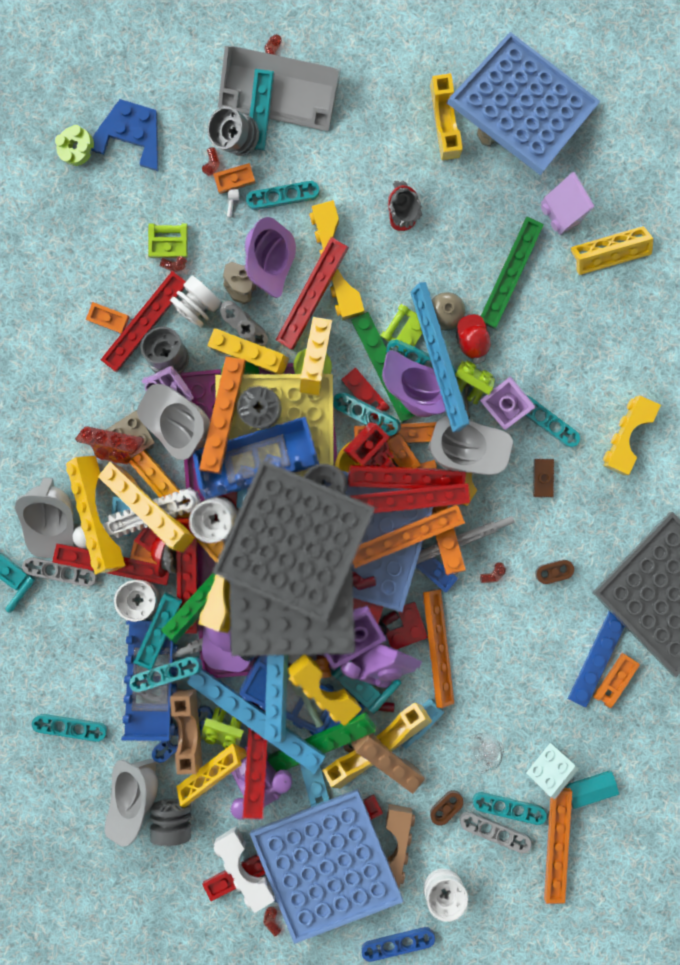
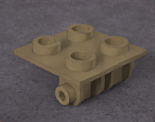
(133, 426)

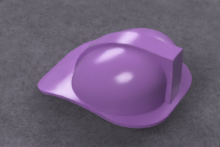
(269, 255)
(413, 385)
(217, 651)

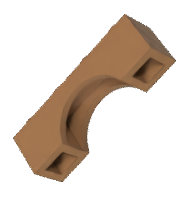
(185, 711)
(396, 768)
(399, 822)

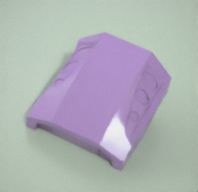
(171, 378)

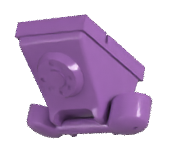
(366, 636)
(380, 665)
(274, 785)

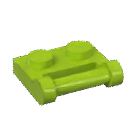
(167, 246)
(411, 331)

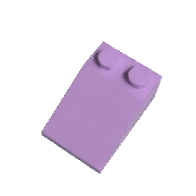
(567, 204)

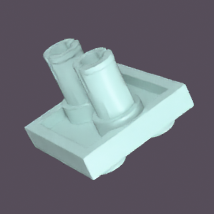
(552, 771)

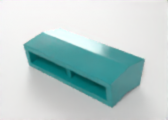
(593, 789)

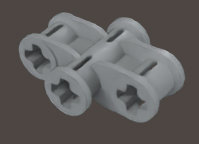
(241, 321)

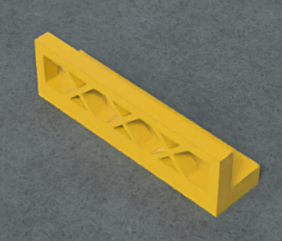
(615, 252)
(210, 774)

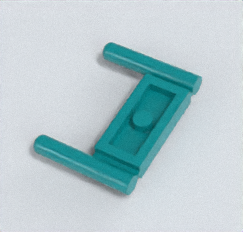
(16, 579)
(365, 691)

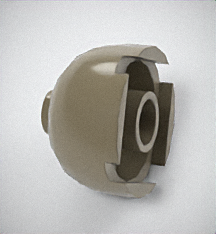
(448, 309)

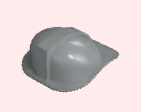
(174, 420)
(472, 449)
(45, 518)
(131, 798)

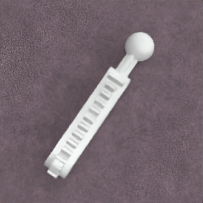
(126, 521)

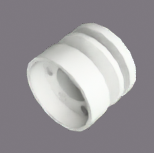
(196, 301)
(203, 522)
(129, 608)
(449, 905)

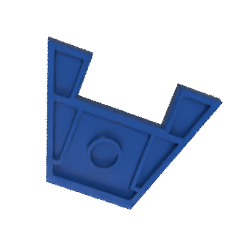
(132, 125)

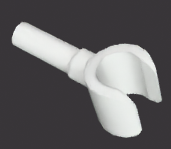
(233, 195)

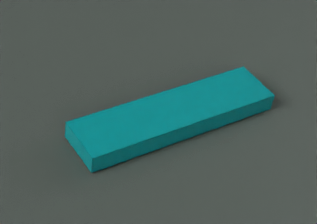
(261, 103)
(155, 637)

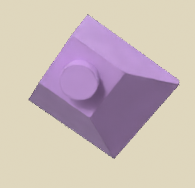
(507, 403)

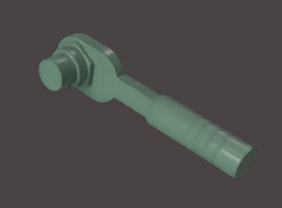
(309, 705)

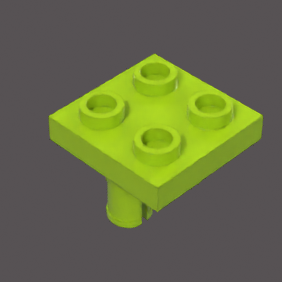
(480, 380)
(219, 733)

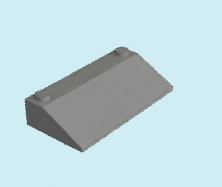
(301, 90)

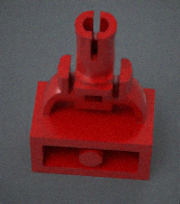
(370, 447)

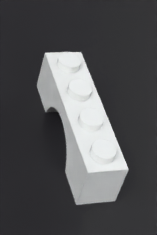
(256, 890)

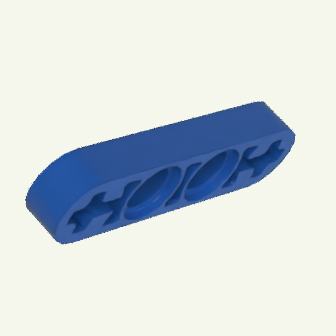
(160, 746)
(399, 948)

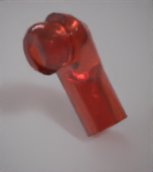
(273, 44)
(213, 163)
(175, 266)
(498, 572)
(269, 921)

